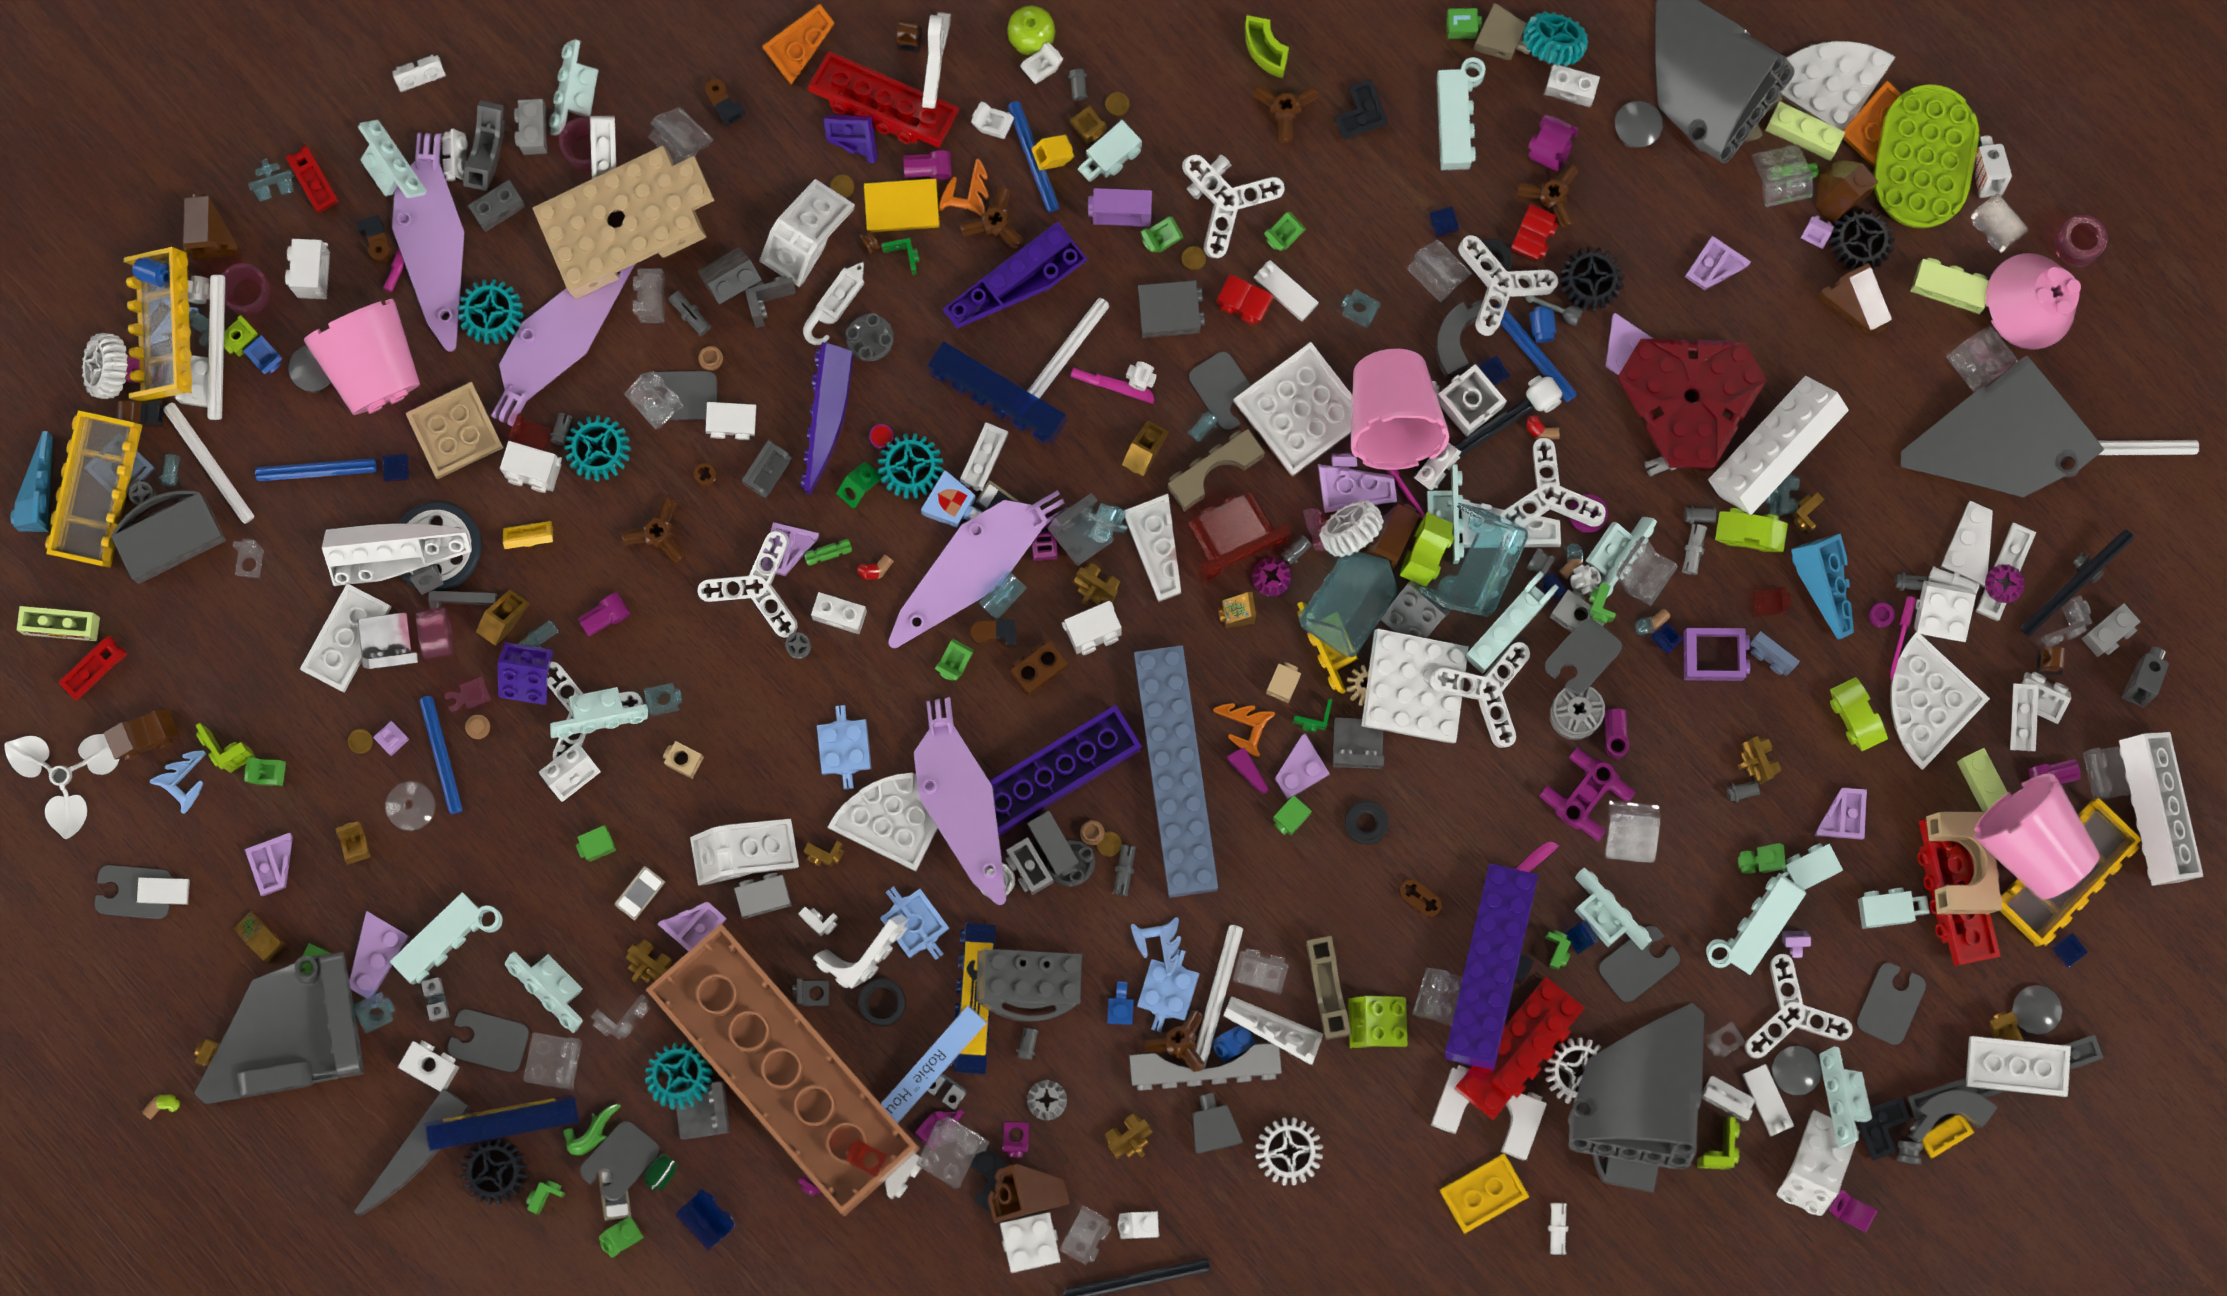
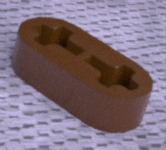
(1417, 903)

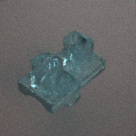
(261, 187)
(1779, 498)
(1109, 520)
(1002, 595)

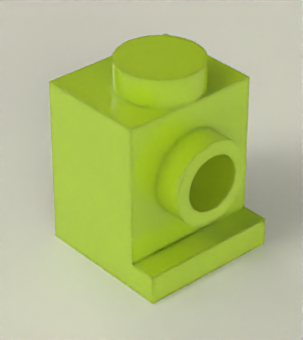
(248, 334)

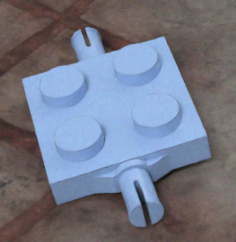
(844, 747)
(923, 922)
(1166, 994)

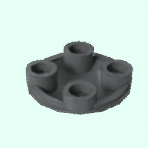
(1638, 124)
(869, 337)
(307, 372)
(1083, 869)
(2037, 1009)
(1796, 1070)

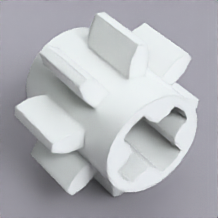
(198, 289)
(1141, 376)
(1585, 579)

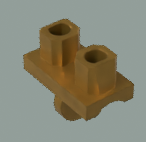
(1093, 587)
(1756, 760)
(643, 965)
(1132, 1140)

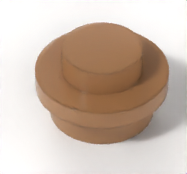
(710, 358)
(477, 726)
(1092, 832)

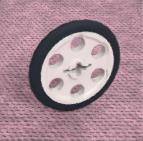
(453, 517)

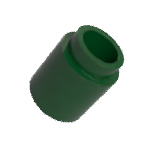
(660, 1172)

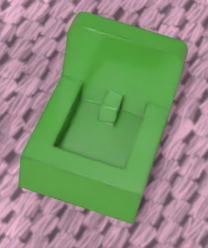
(1284, 232)
(1162, 235)
(1598, 598)
(954, 660)
(264, 771)
(1560, 955)
(538, 1198)
(620, 1237)

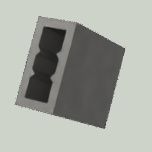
(729, 275)
(1170, 309)

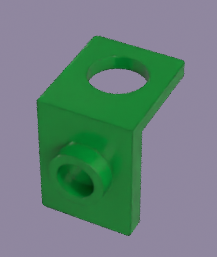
(903, 244)
(860, 481)
(1312, 725)

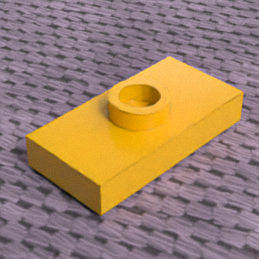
(527, 535)
(1946, 1135)

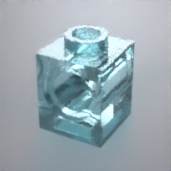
(1363, 318)
(652, 695)
(369, 1021)

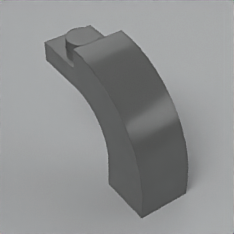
(486, 147)
(1448, 348)
(1963, 1103)

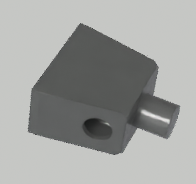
(2146, 678)
(1214, 1126)

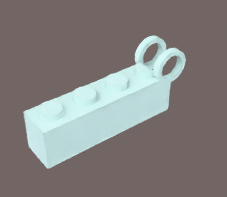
(1454, 114)
(1509, 625)
(1762, 926)
(440, 936)

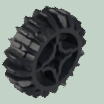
(1857, 221)
(1583, 281)
(488, 1160)

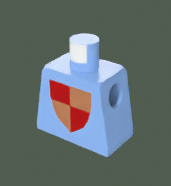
(950, 502)

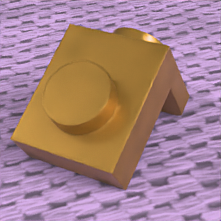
(1089, 125)
(1807, 505)
(353, 842)
(818, 855)
(2005, 1027)
(206, 1052)

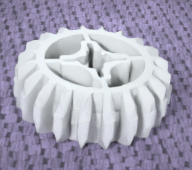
(104, 366)
(1351, 528)
(1557, 1063)
(1292, 1173)

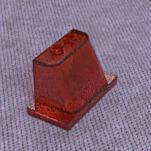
(1233, 534)

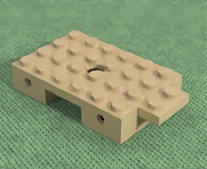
(658, 218)

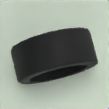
(863, 1002)

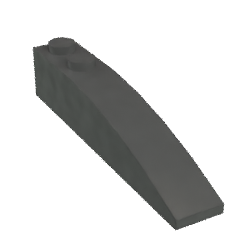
(413, 1153)

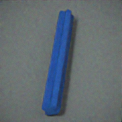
(1027, 142)
(1536, 355)
(316, 469)
(441, 755)

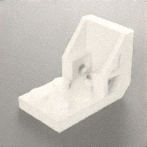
(803, 231)
(743, 849)

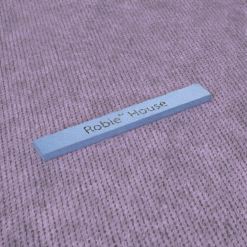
(933, 1063)

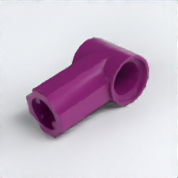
(935, 165)
(610, 611)
(1616, 732)
(2064, 771)

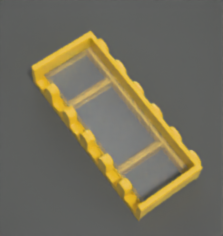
(161, 329)
(93, 488)
(2042, 917)

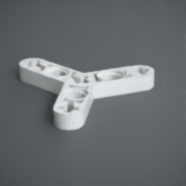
(937, 37)
(1228, 211)
(1510, 280)
(1552, 484)
(764, 577)
(561, 674)
(1479, 683)
(1803, 1015)

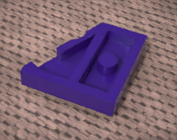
(852, 134)

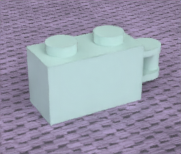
(1111, 152)
(1812, 868)
(1890, 908)

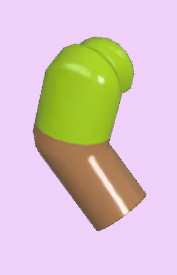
(161, 1102)

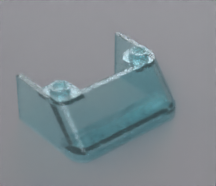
(1486, 566)

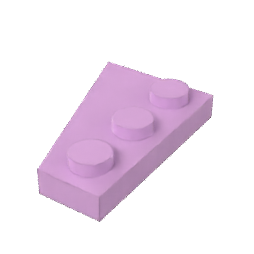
(1345, 486)
(376, 948)

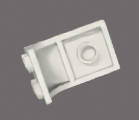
(853, 974)
(1817, 1167)

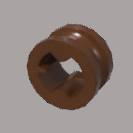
(869, 242)
(712, 471)

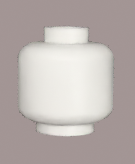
(1544, 393)

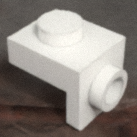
(1042, 63)
(991, 121)
(1138, 1225)

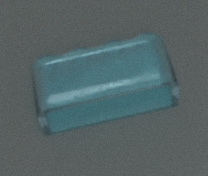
(1350, 602)

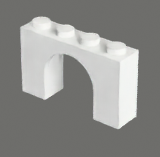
(1524, 1115)

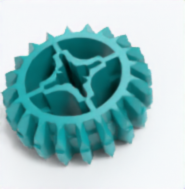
(1555, 39)
(481, 309)
(907, 446)
(613, 460)
(663, 1065)

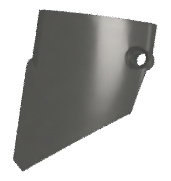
(1714, 76)
(2006, 436)
(288, 1033)
(1644, 1094)

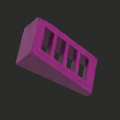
(1045, 554)
(1244, 765)

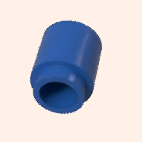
(151, 271)
(1542, 324)

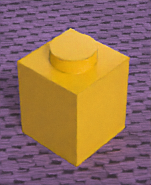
(1052, 152)

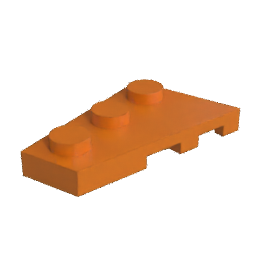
(798, 42)
(1865, 128)

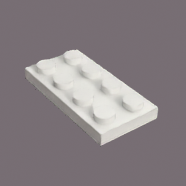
(337, 648)
(2018, 1066)

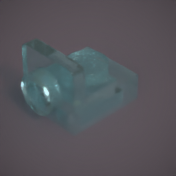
(201, 324)

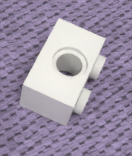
(1572, 85)
(838, 613)
(414, 1062)

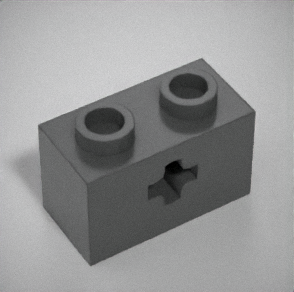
(497, 206)

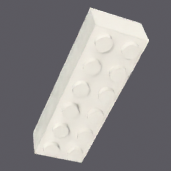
(1778, 445)
(2160, 808)

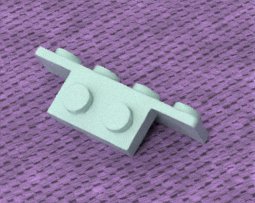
(574, 90)
(387, 163)
(1445, 506)
(1615, 547)
(597, 711)
(1606, 915)
(550, 985)
(1845, 1096)

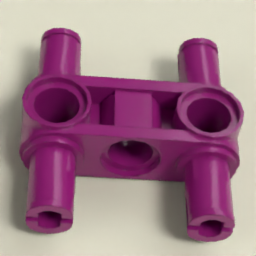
(1587, 794)

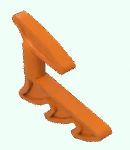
(974, 201)
(1255, 720)

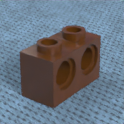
(1043, 672)

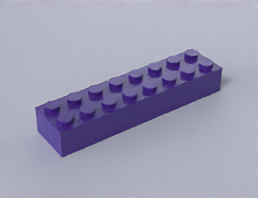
(1062, 768)
(1491, 967)

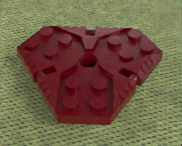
(1720, 378)

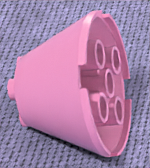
(2032, 300)

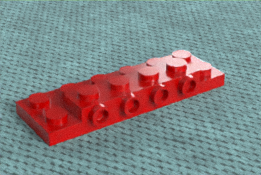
(888, 102)
(1968, 935)
(1523, 1046)

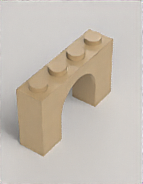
(1983, 891)

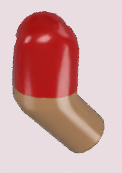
(1539, 431)
(875, 571)

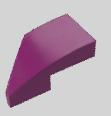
(926, 1128)

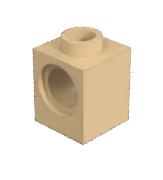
(1284, 682)
(687, 769)

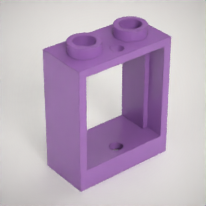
(1120, 207)
(1690, 654)

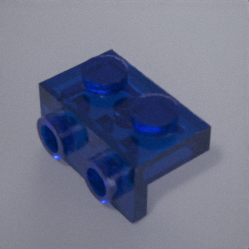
(706, 1219)

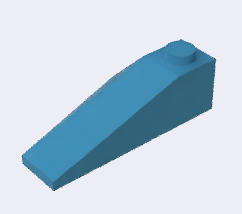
(34, 497)
(1822, 572)

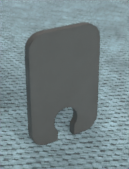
(1218, 384)
(694, 392)
(1586, 649)
(126, 900)
(1634, 970)
(1887, 1010)
(495, 1041)
(623, 1154)

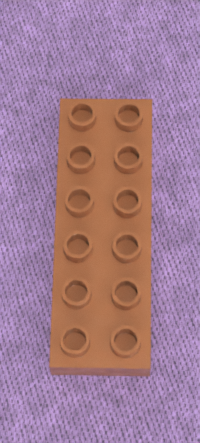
(780, 1067)

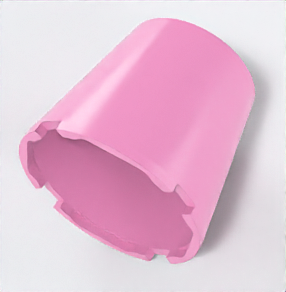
(366, 357)
(1395, 411)
(2039, 837)

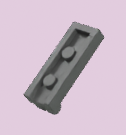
(437, 598)

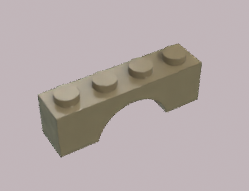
(1240, 452)
(1327, 988)

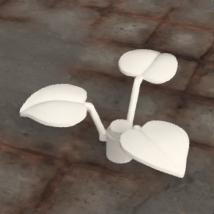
(67, 812)

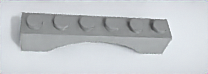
(1153, 1070)

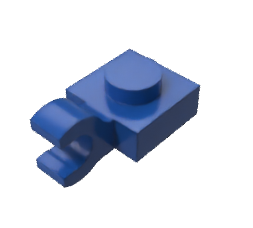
(1120, 1009)

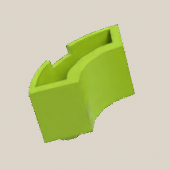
(1264, 47)
(1751, 531)
(1423, 561)
(1852, 704)

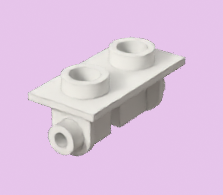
(410, 76)
(454, 144)
(1433, 470)

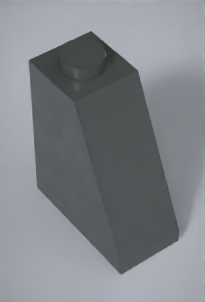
(1053, 844)

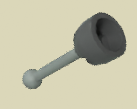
(1571, 314)

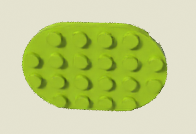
(1926, 156)

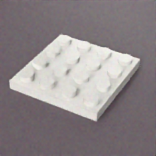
(1299, 409)
(1400, 687)

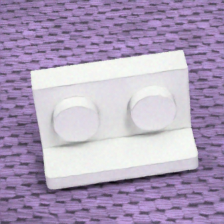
(199, 374)
(2051, 697)
(569, 772)
(1728, 1098)

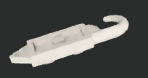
(835, 301)

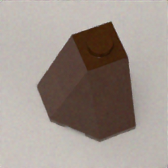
(1843, 188)
(206, 231)
(1859, 301)
(1394, 535)
(1025, 1192)

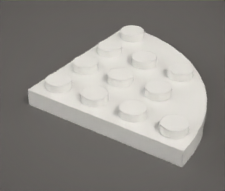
(1835, 79)
(1930, 700)
(888, 820)

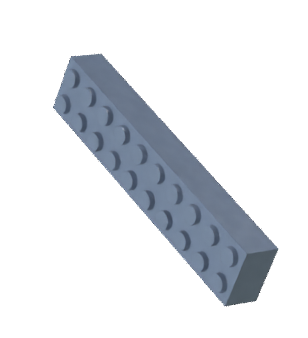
(1175, 771)

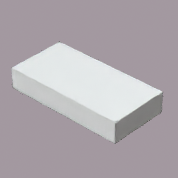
(163, 891)

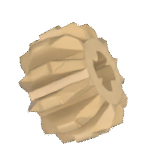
(1356, 682)

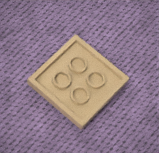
(454, 430)

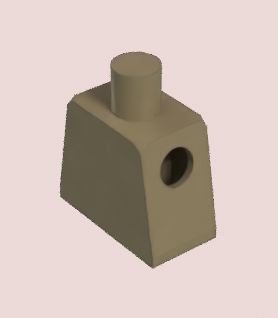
(1501, 34)

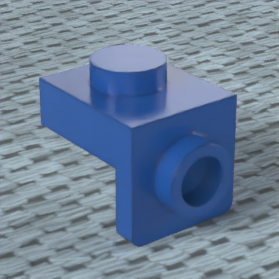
(263, 355)
(1233, 1043)

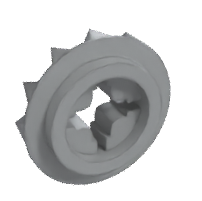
(1055, 1091)

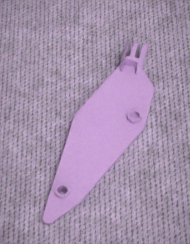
(432, 242)
(551, 344)
(972, 564)
(960, 801)

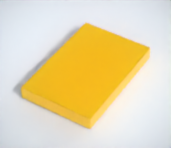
(901, 205)
(1484, 1193)

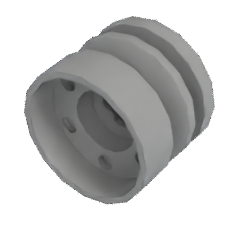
(1577, 726)

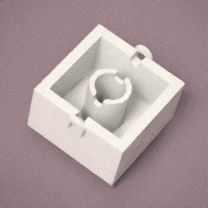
(308, 268)
(1470, 400)
(530, 466)
(1944, 611)
(1093, 628)
(1030, 1241)

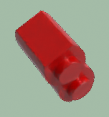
(1534, 233)
(1244, 300)

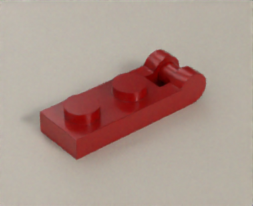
(312, 180)
(92, 668)

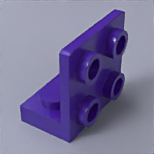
(524, 673)

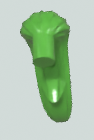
(593, 1136)

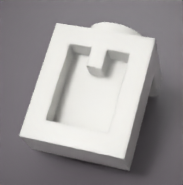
(814, 919)

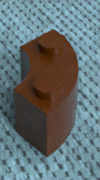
(141, 735)

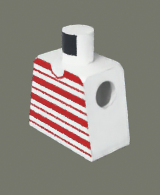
(1991, 168)

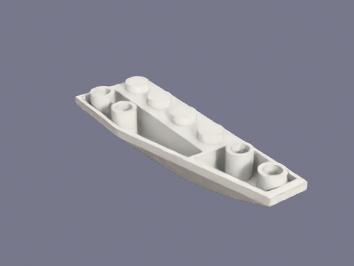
(389, 550)

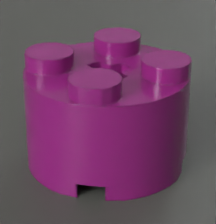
(1553, 142)

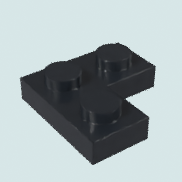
(1367, 115)
(1875, 1130)
(987, 1165)

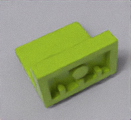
(234, 755)
(1377, 1021)
(1730, 1154)

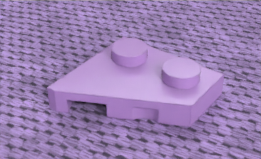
(1715, 264)
(1622, 342)
(799, 543)
(1301, 769)
(1845, 815)
(271, 863)
(693, 924)

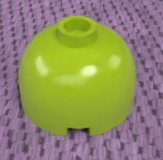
(1030, 29)

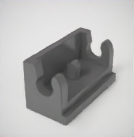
(766, 469)

